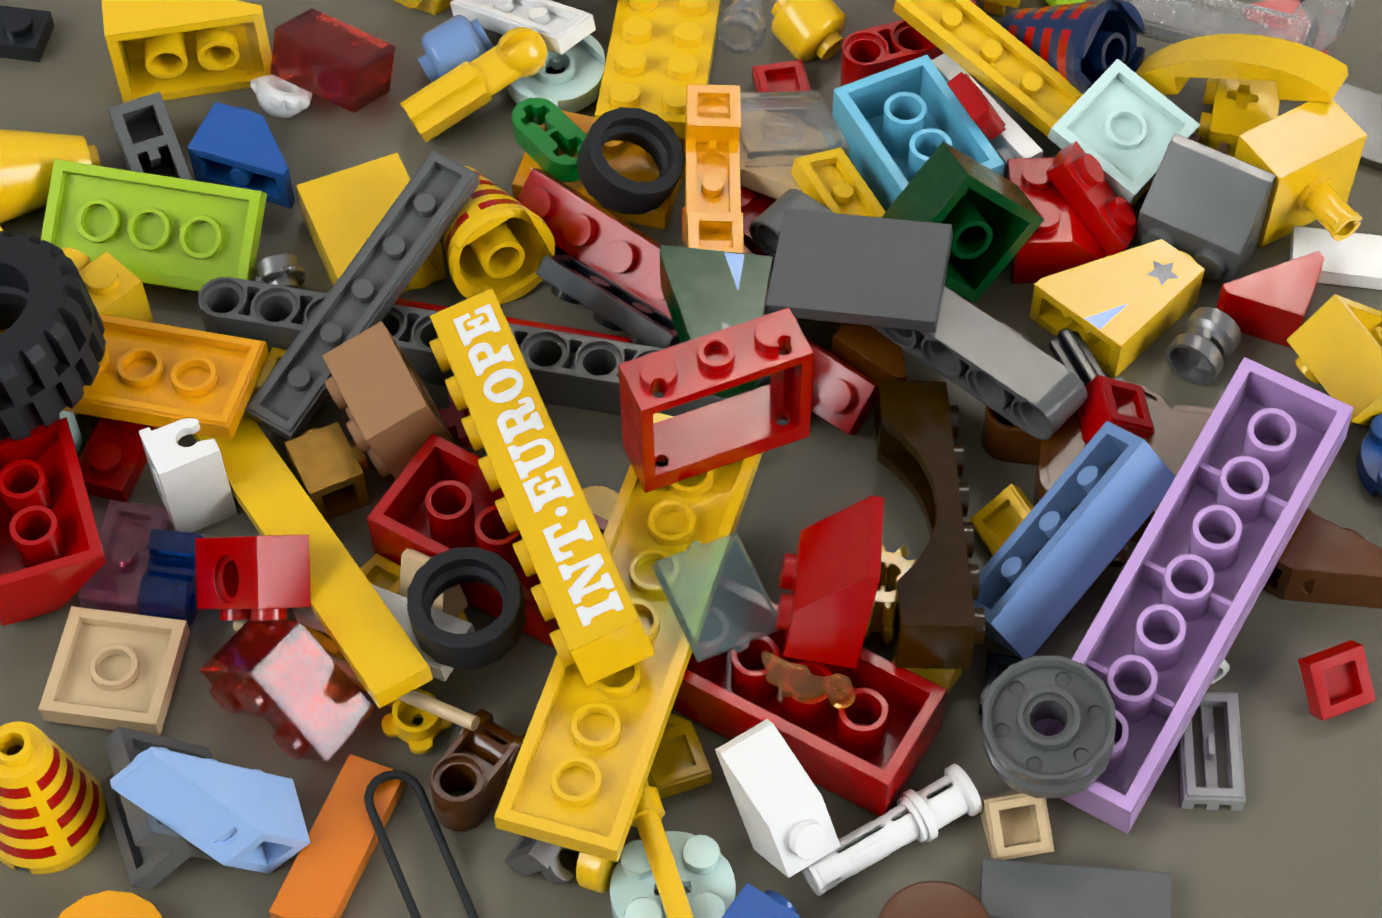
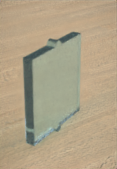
(716, 596)

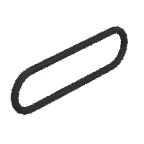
(436, 830)

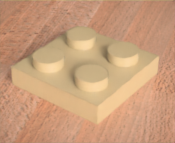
(114, 670)

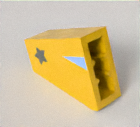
(1119, 300)

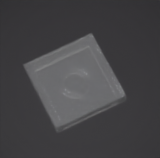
(786, 126)

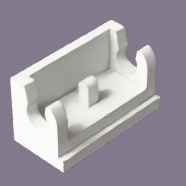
(188, 478)

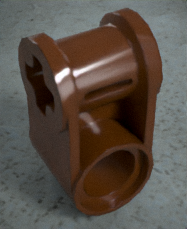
(476, 762)

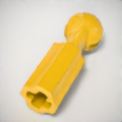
(473, 83)

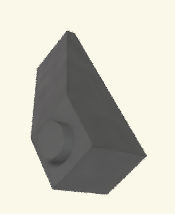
(148, 137)

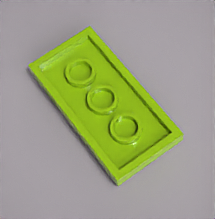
(155, 224)

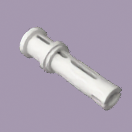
(914, 817)

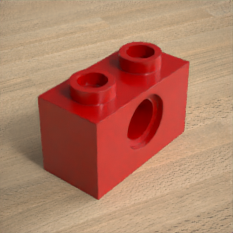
(253, 575)

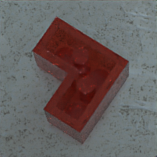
(290, 681)

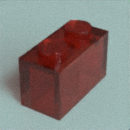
(332, 60)

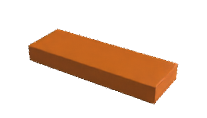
(339, 845)

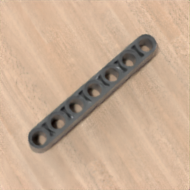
(968, 348)

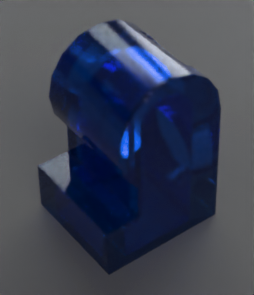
(170, 577)

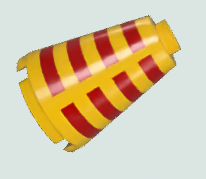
(496, 244)
(46, 802)

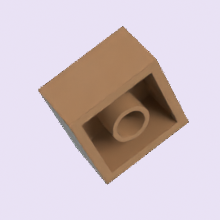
(383, 399)

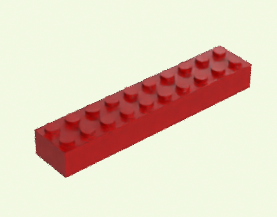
(851, 751)

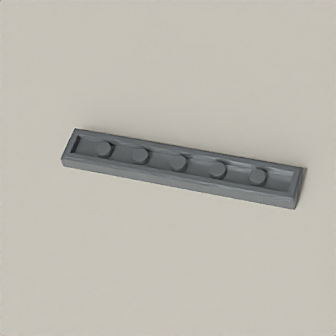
(363, 292)

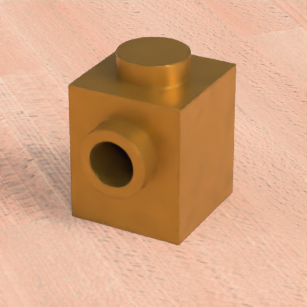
(329, 470)

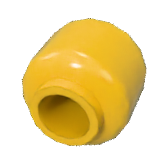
(809, 27)

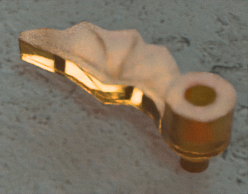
(799, 682)

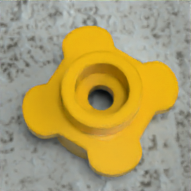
(420, 736)

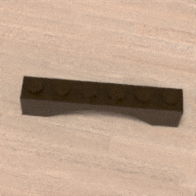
(934, 599)

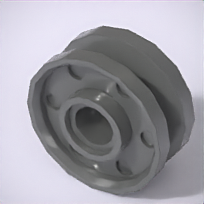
(1054, 690)

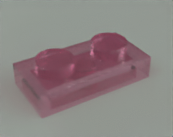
(124, 543)

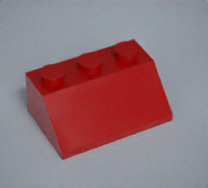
(45, 524)

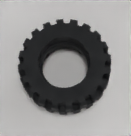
(49, 338)

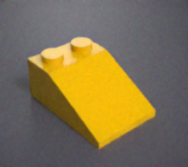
(185, 46)

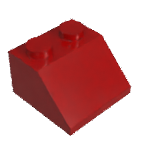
(1061, 238)
(832, 585)

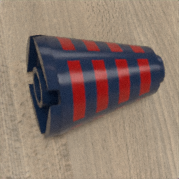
(1080, 37)

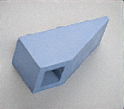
(221, 808)

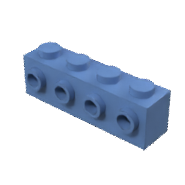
(1070, 546)

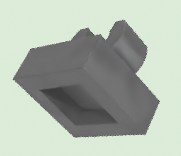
(535, 856)

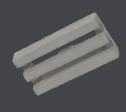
(1210, 793)

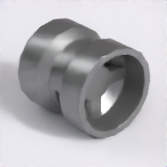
(1201, 349)

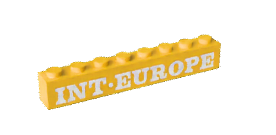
(540, 491)

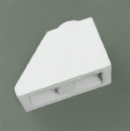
(777, 800)

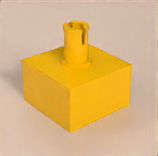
(1314, 162)

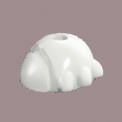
(279, 96)

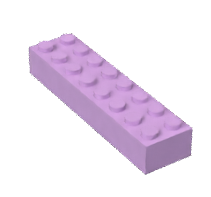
(1201, 573)

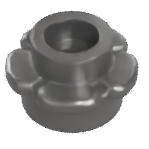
(280, 270)

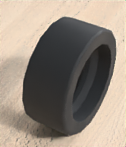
(640, 129)
(459, 567)

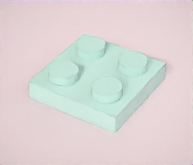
(1124, 128)

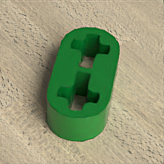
(544, 145)

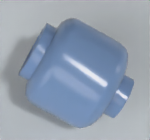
(451, 45)

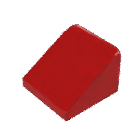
(1117, 403)

